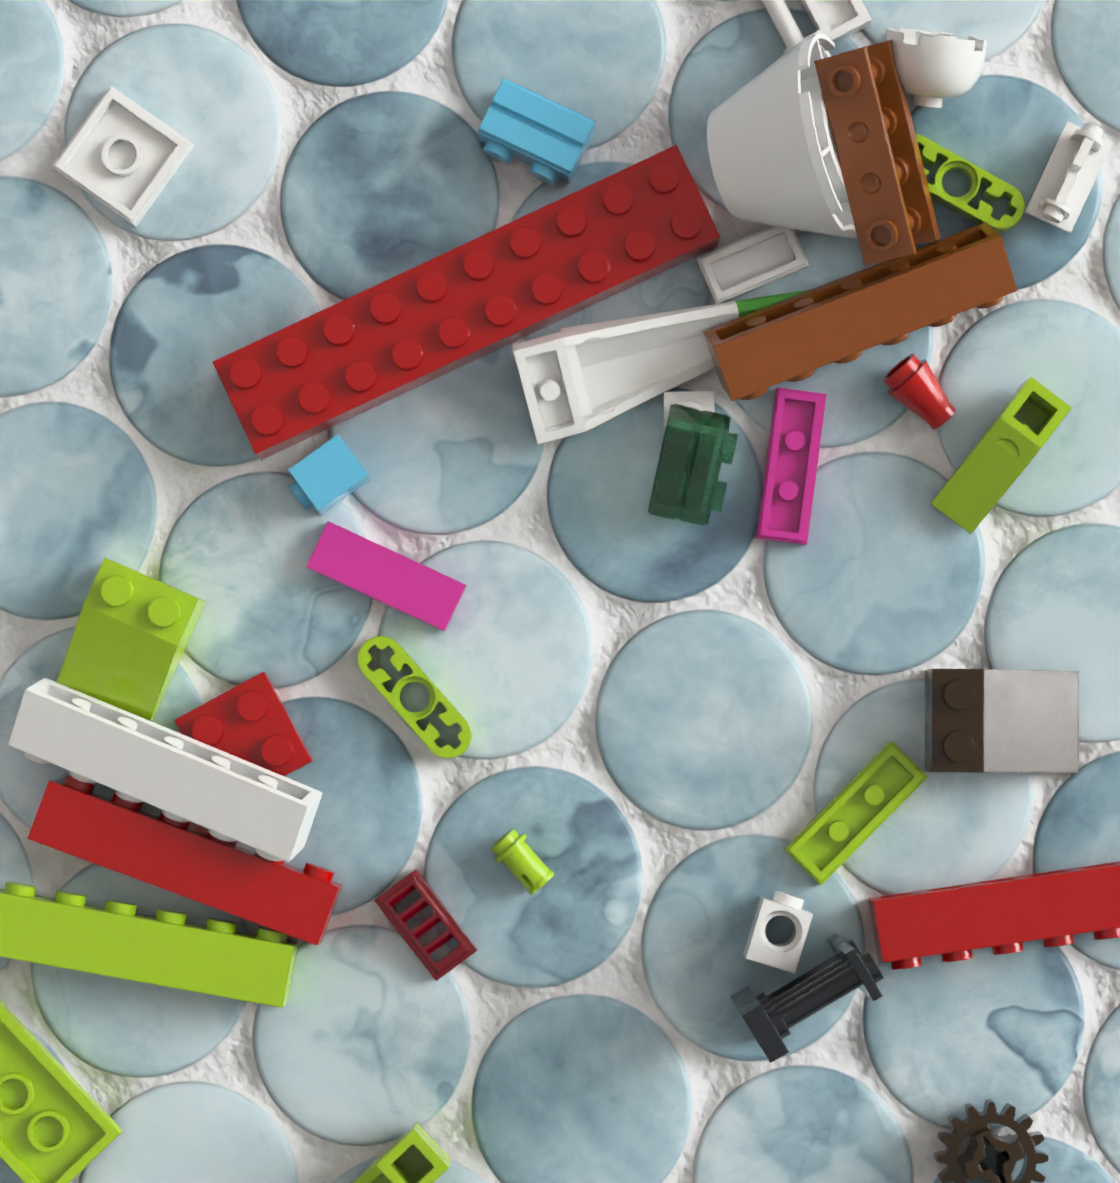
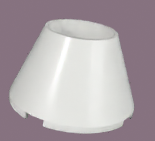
(777, 148)

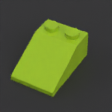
(129, 639)

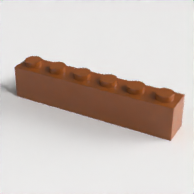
(860, 312)

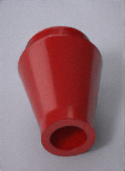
(918, 389)

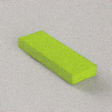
(855, 812)

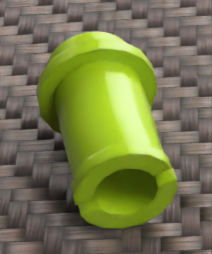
(522, 861)

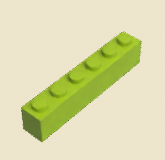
(145, 947)

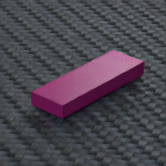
(791, 466)
(386, 576)

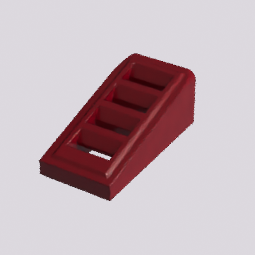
(411, 936)

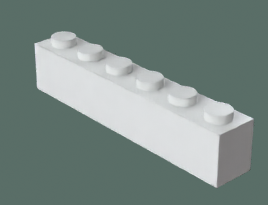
(165, 770)

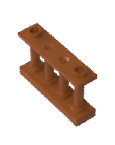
(877, 152)

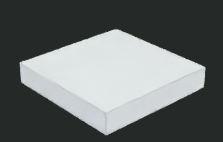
(123, 156)

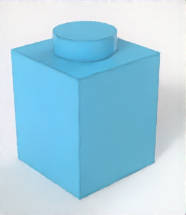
(327, 476)

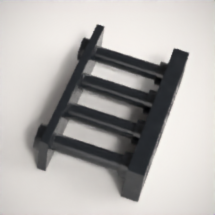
(774, 1014)

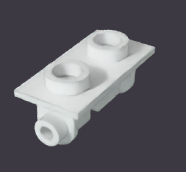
(1069, 176)

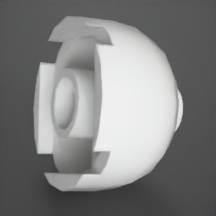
(936, 63)

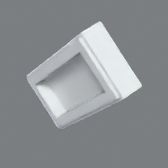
(751, 263)

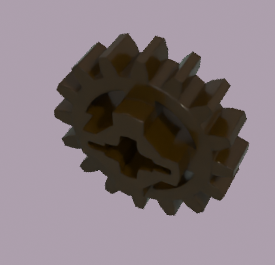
(1012, 1147)

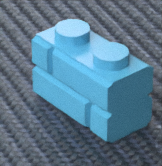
(535, 132)

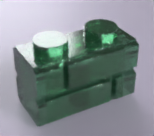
(690, 465)

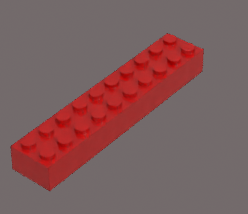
(467, 302)

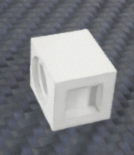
(782, 955)

